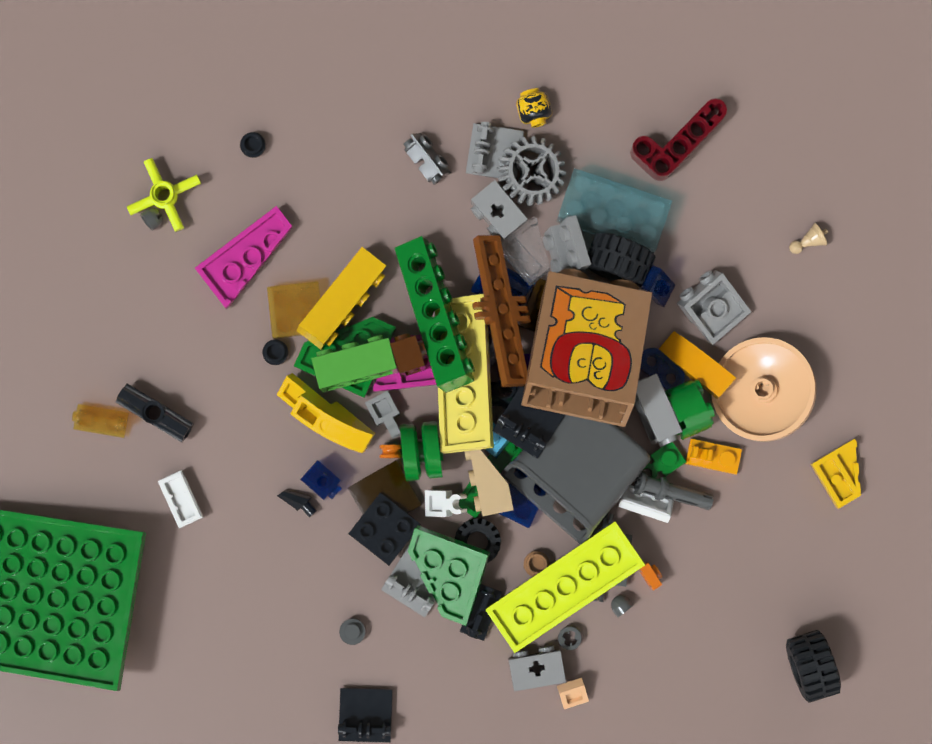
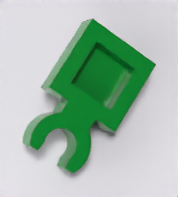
(665, 460)

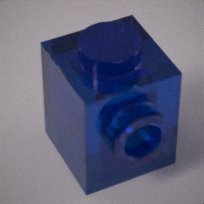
(322, 481)

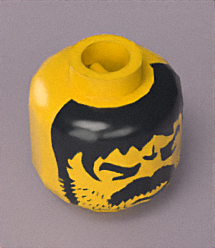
(534, 107)

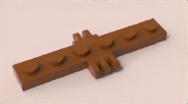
(501, 310)

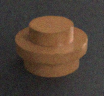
(535, 562)

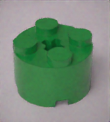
(690, 409)

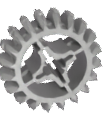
(523, 165)

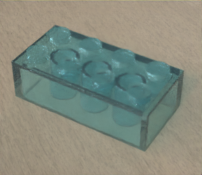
(615, 209)

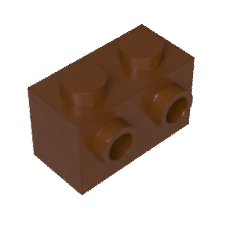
(409, 354)

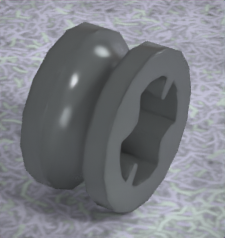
(561, 638)

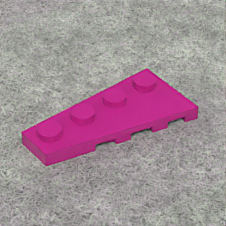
(242, 257)

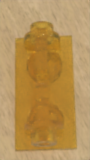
(100, 420)

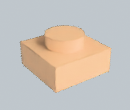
(572, 693)

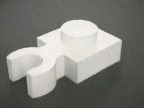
(442, 503)

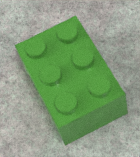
(354, 364)

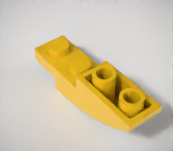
(324, 418)

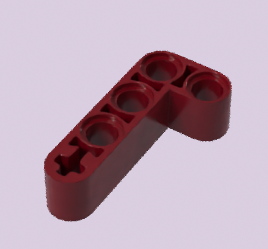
(683, 137)

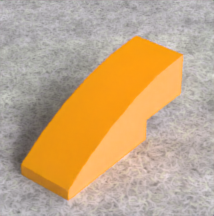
(697, 364)

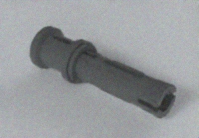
(662, 489)

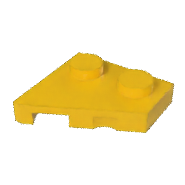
(839, 474)

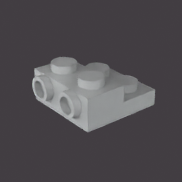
(566, 246)
(713, 306)

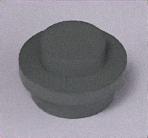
(352, 631)

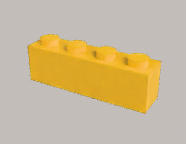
(341, 297)

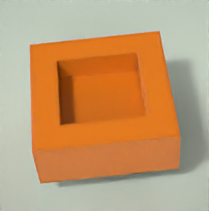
(651, 575)

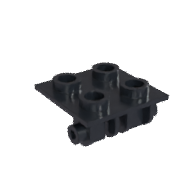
(527, 426)
(384, 529)
(365, 715)

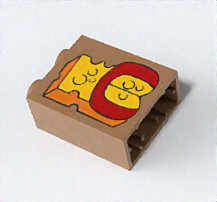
(587, 347)

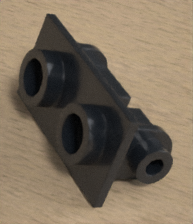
(479, 619)

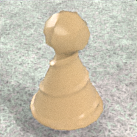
(814, 237)

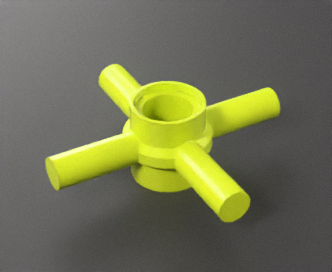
(167, 204)

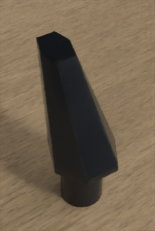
(298, 501)

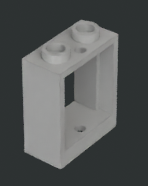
(656, 411)

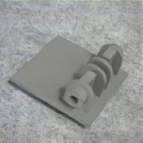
(486, 148)
(408, 587)

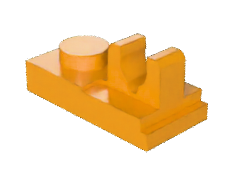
(713, 456)

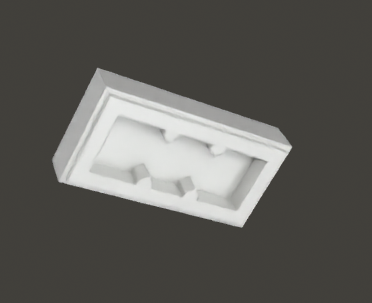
(180, 499)
(646, 505)

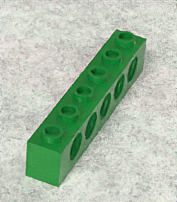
(410, 258)

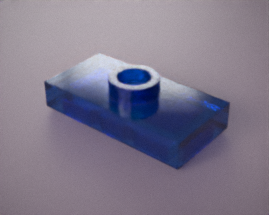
(659, 285)

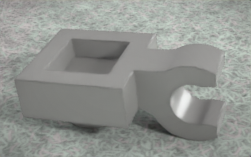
(383, 411)

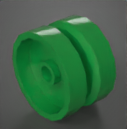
(421, 451)

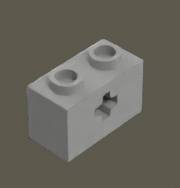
(495, 197)
(525, 679)

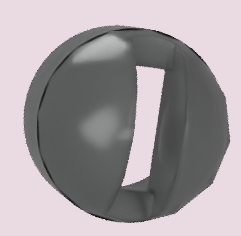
(151, 218)
(620, 605)

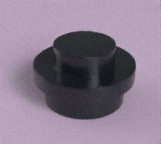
(252, 145)
(275, 352)

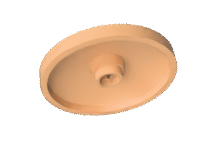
(770, 391)

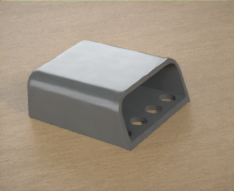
(582, 469)

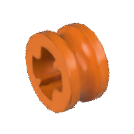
(390, 451)

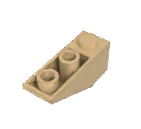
(491, 487)

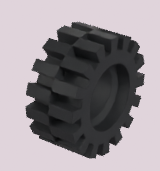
(485, 527)

